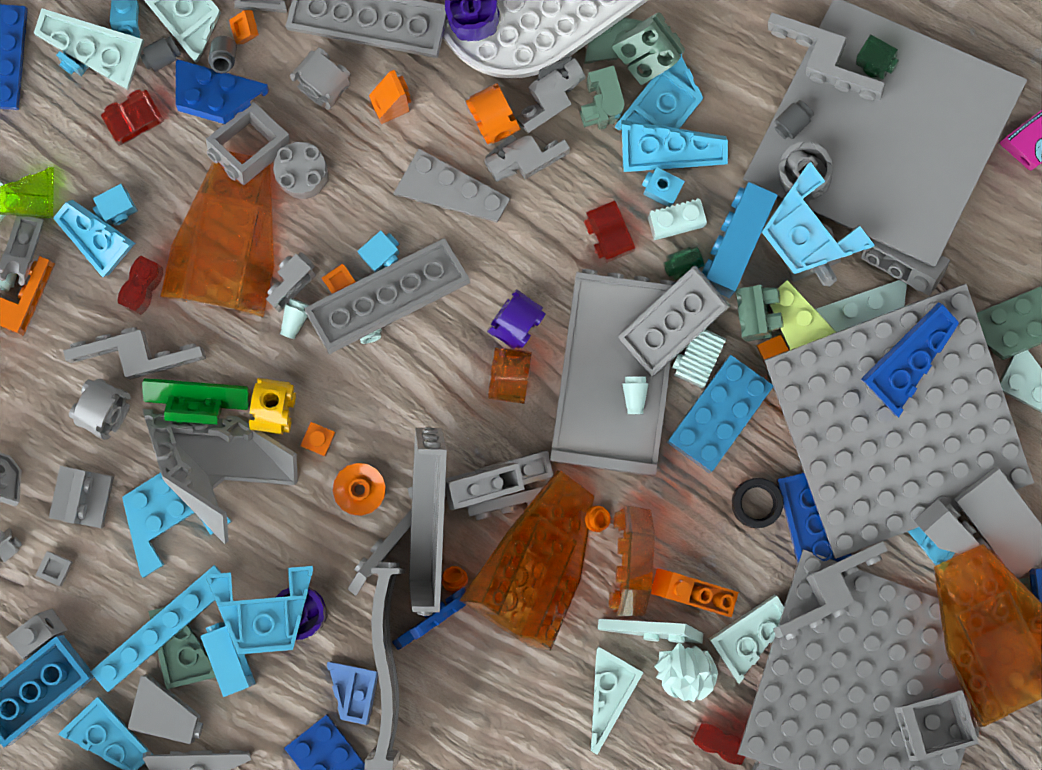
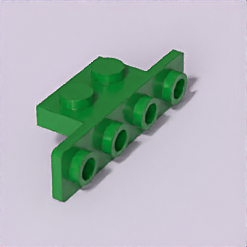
(194, 400)

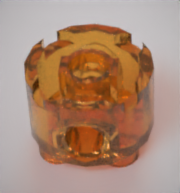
(509, 375)

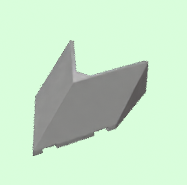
(201, 456)

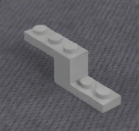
(825, 57)
(134, 353)
(498, 480)
(506, 504)
(830, 591)

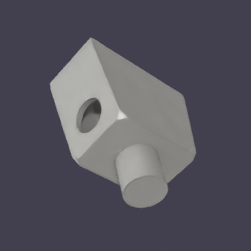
(36, 633)

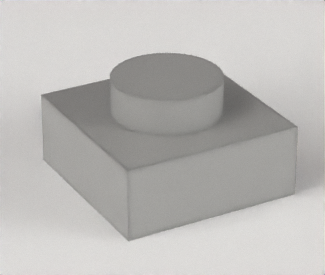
(54, 568)

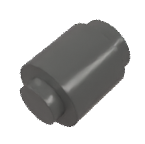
(160, 53)
(222, 54)
(793, 120)

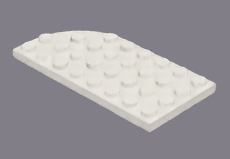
(538, 34)

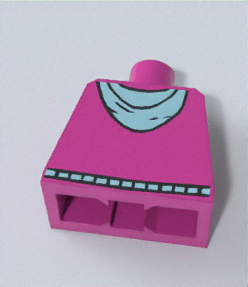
(1026, 142)

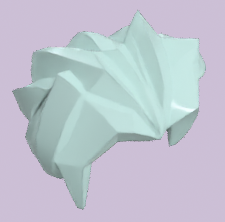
(687, 672)

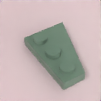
(183, 658)

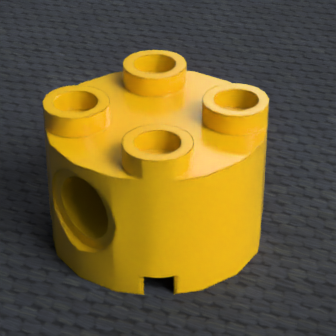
(267, 394)

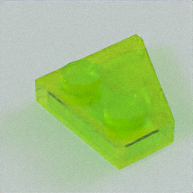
(29, 196)

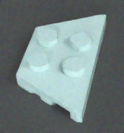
(188, 21)
(864, 305)

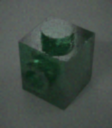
(877, 58)

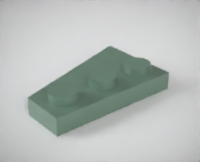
(601, 46)

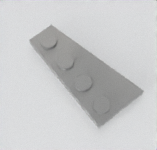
(442, 185)

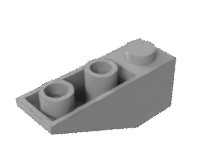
(906, 268)
(946, 531)

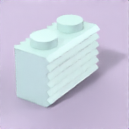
(677, 219)
(699, 358)

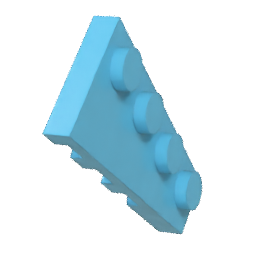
(668, 148)

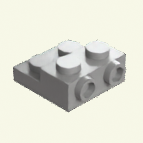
(296, 273)

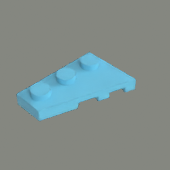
(93, 237)
(106, 735)

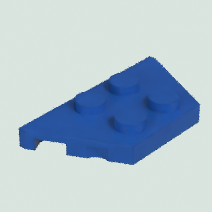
(213, 94)

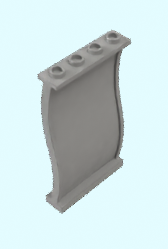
(591, 408)
(384, 756)

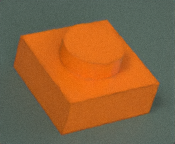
(244, 27)
(338, 279)
(318, 439)

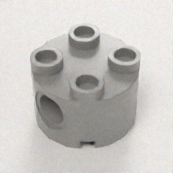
(321, 78)
(795, 160)
(300, 170)
(100, 408)

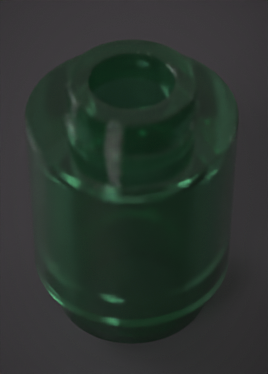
(682, 261)

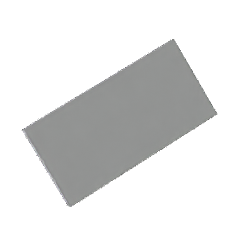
(674, 321)
(1004, 521)

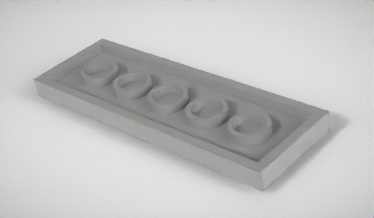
(387, 24)
(386, 295)

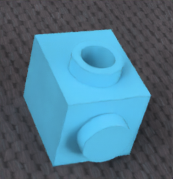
(662, 187)
(114, 205)
(380, 251)

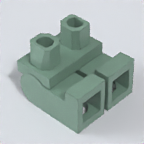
(650, 47)
(608, 102)
(753, 312)

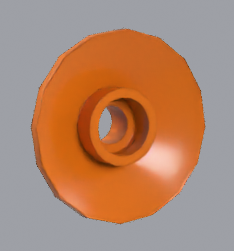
(345, 486)

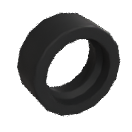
(776, 496)

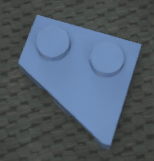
(354, 691)

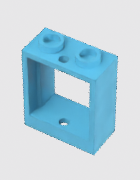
(229, 668)

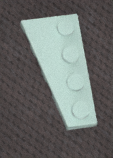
(95, 46)

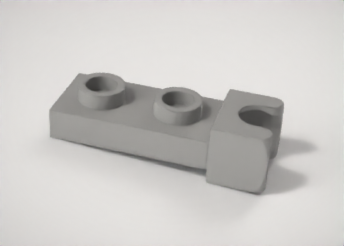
(21, 247)

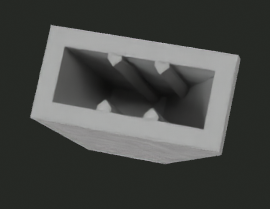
(163, 713)

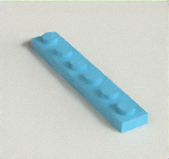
(155, 633)

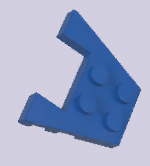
(453, 605)

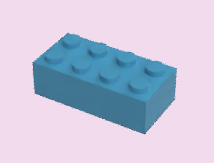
(740, 237)
(720, 414)
(40, 687)

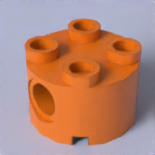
(494, 112)

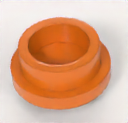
(597, 518)
(454, 578)

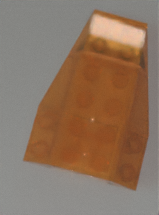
(225, 244)

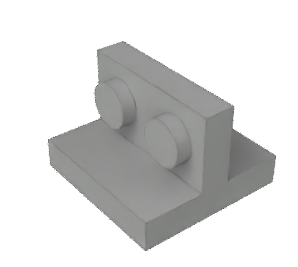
(81, 497)

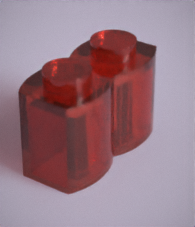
(131, 117)
(609, 231)
(143, 279)
(713, 740)

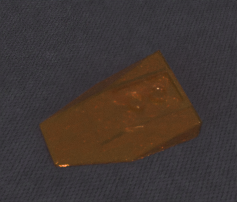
(637, 561)
(536, 565)
(990, 633)

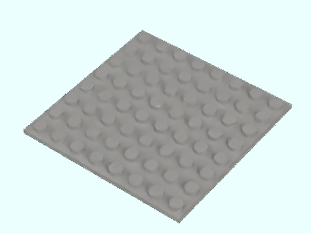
(898, 160)
(882, 470)
(836, 686)

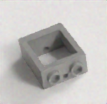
(265, 125)
(911, 732)

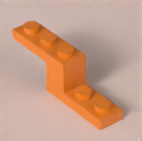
(18, 316)

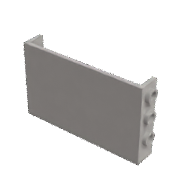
(427, 520)

